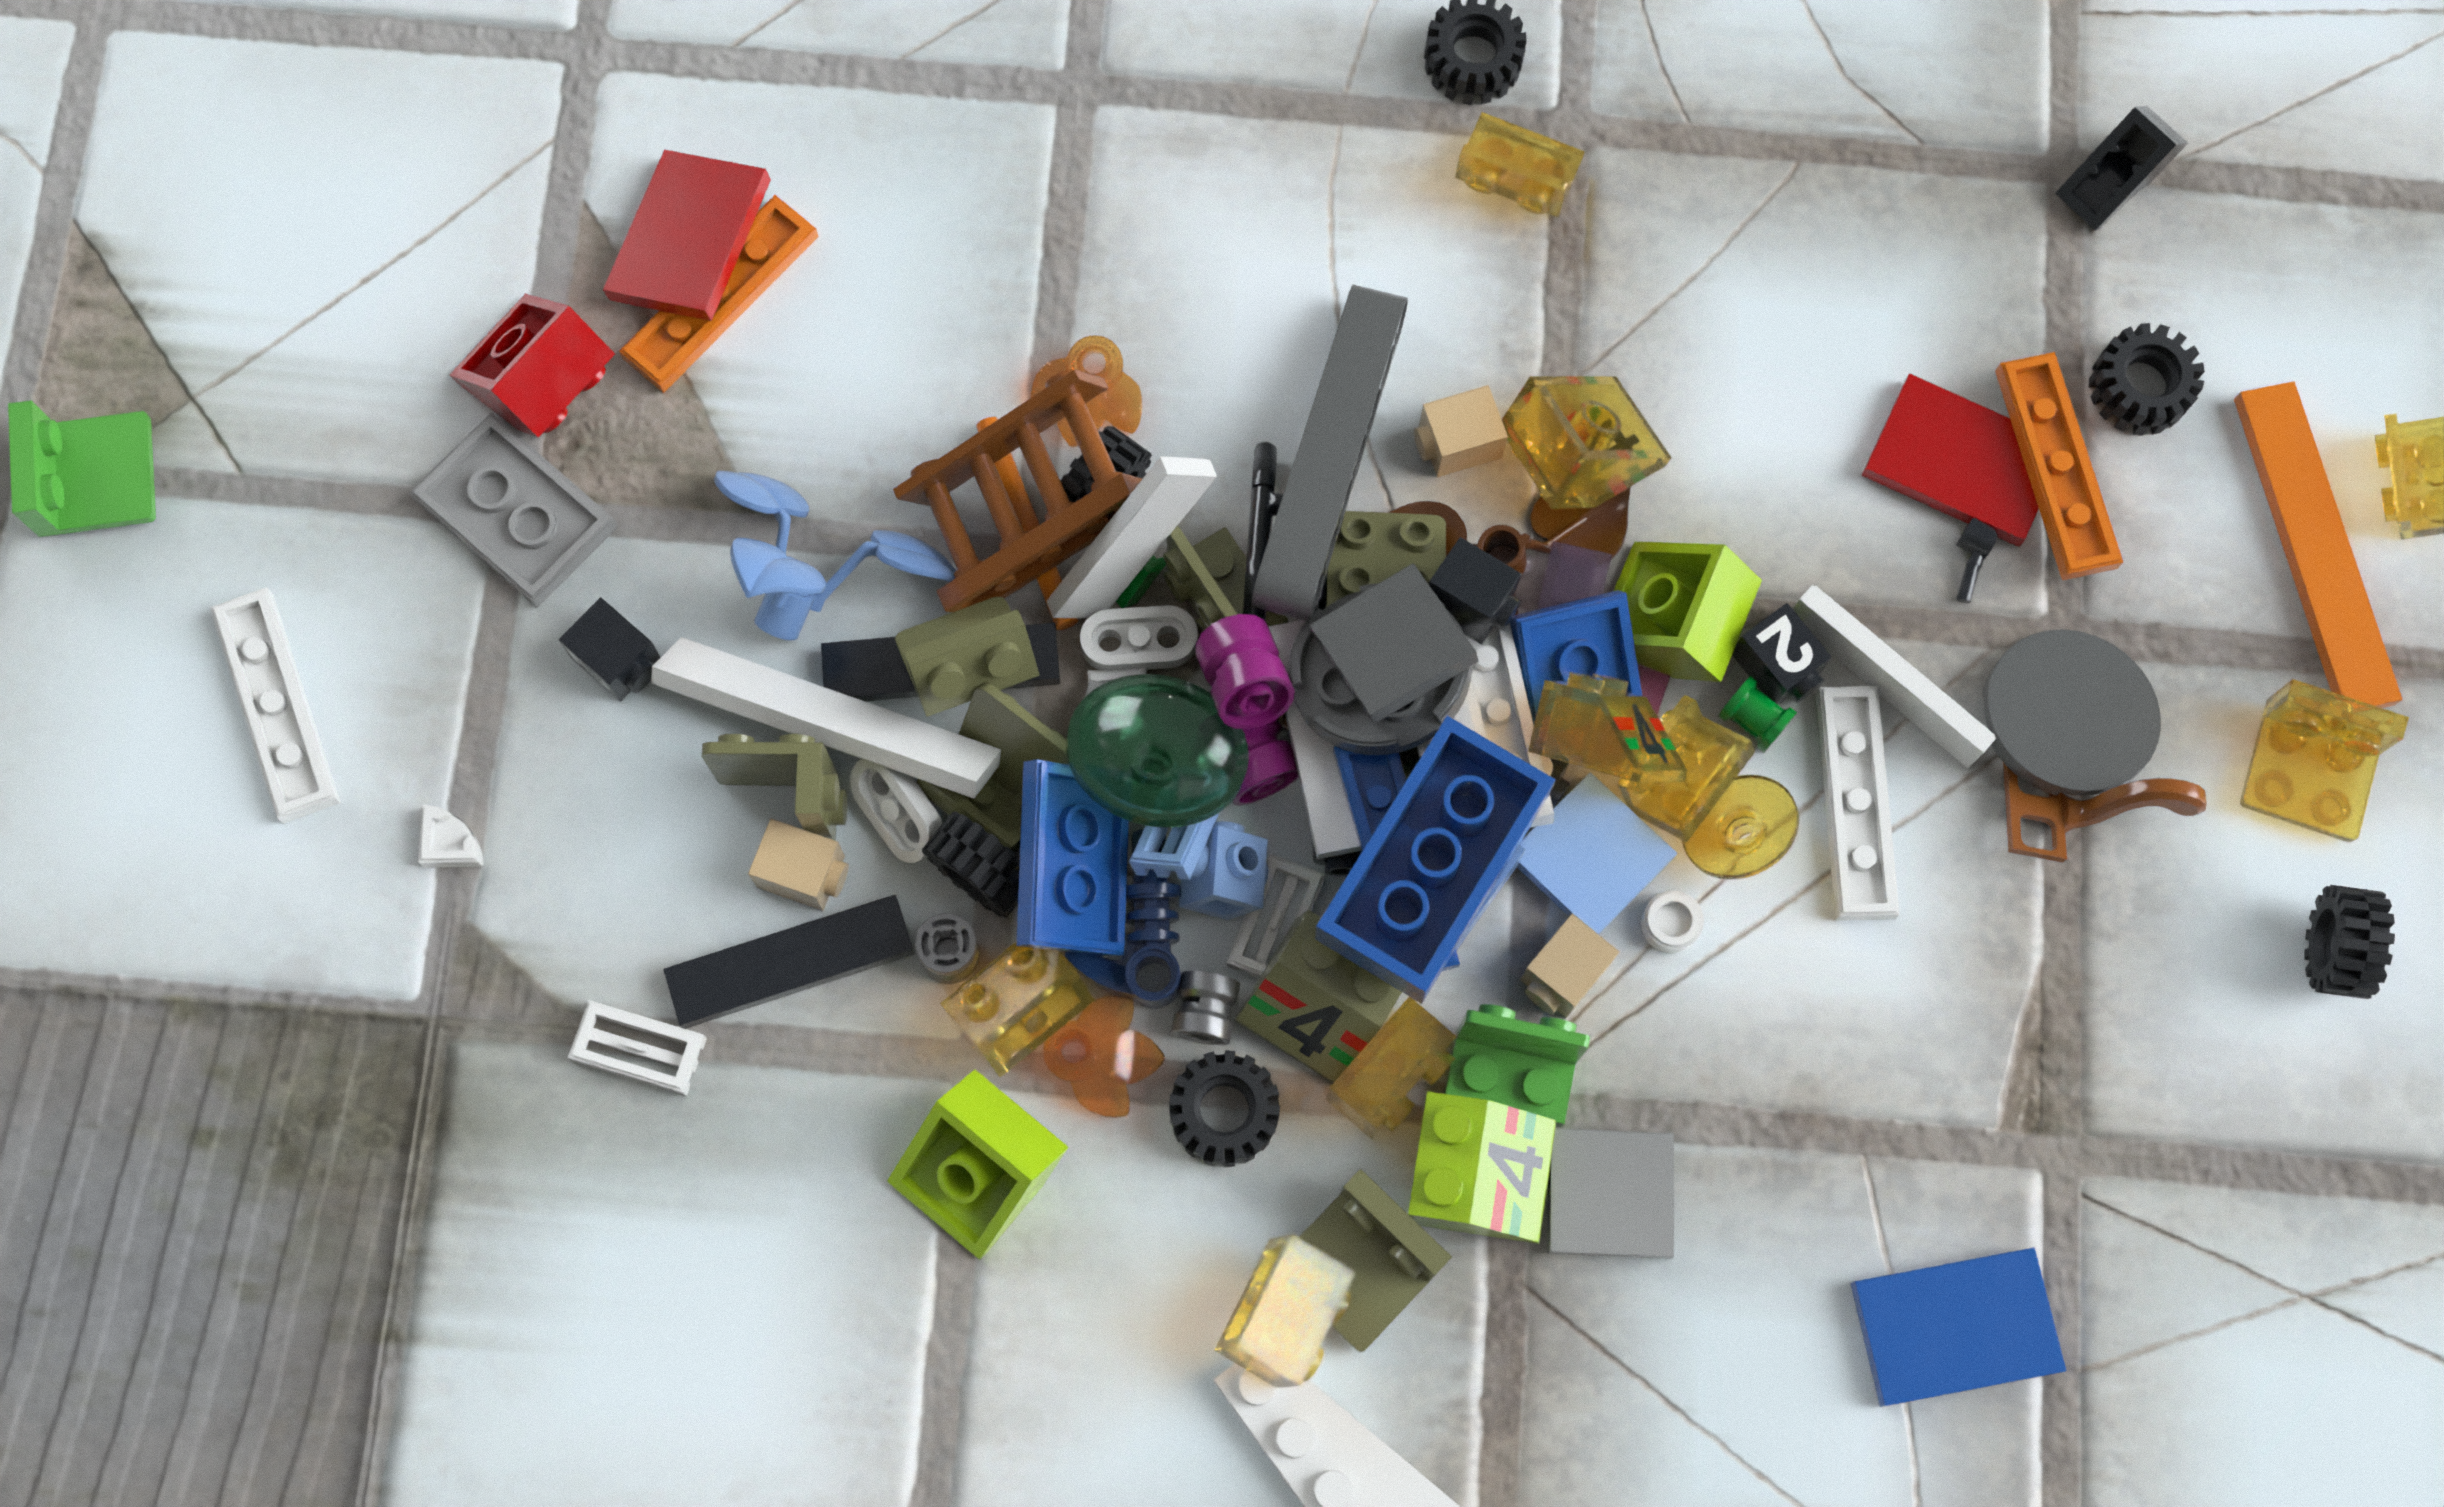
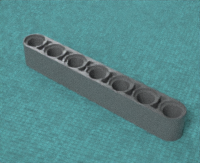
(1329, 454)

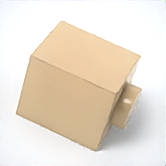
(1461, 431)
(799, 865)
(1567, 967)

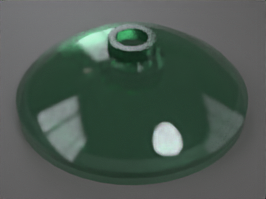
(1160, 729)

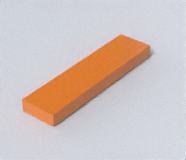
(674, 341)
(2058, 466)

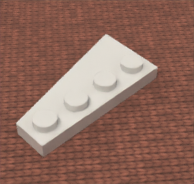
(1323, 1448)

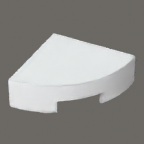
(446, 840)

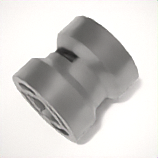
(955, 957)
(1205, 1007)

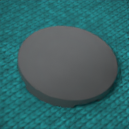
(2071, 713)
(1338, 716)

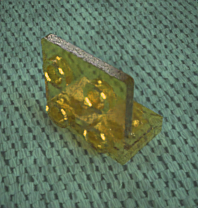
(2318, 758)

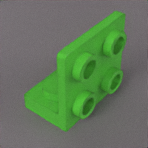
(80, 470)
(1516, 1061)

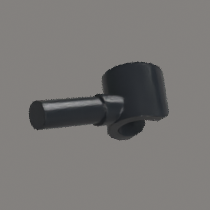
(1978, 541)

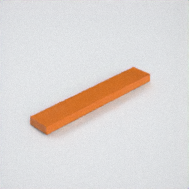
(2316, 545)

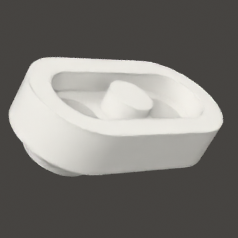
(1138, 632)
(895, 808)

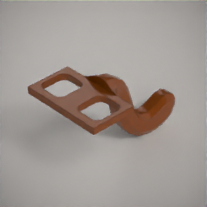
(2067, 813)

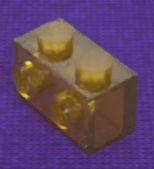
(1016, 1004)
(1390, 1067)
(1286, 1312)

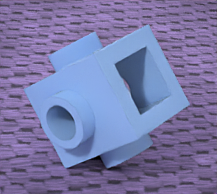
(1228, 874)

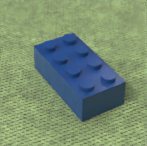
(1434, 859)

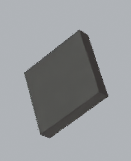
(1394, 643)

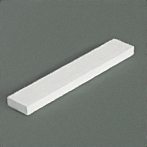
(827, 716)

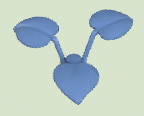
(791, 584)

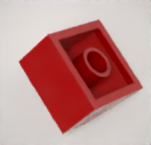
(534, 364)

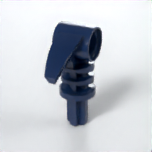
(1146, 945)

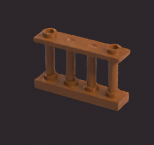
(1067, 525)

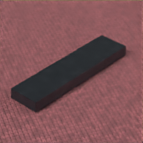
(876, 670)
(788, 961)

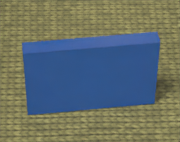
(1069, 866)
(1957, 1327)

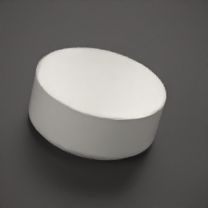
(1672, 921)

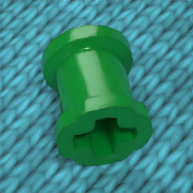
(1757, 714)

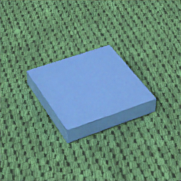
(1593, 855)

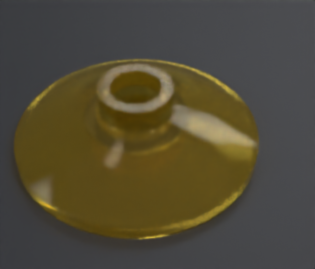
(1751, 807)

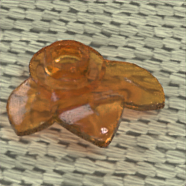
(1118, 404)
(1112, 1056)

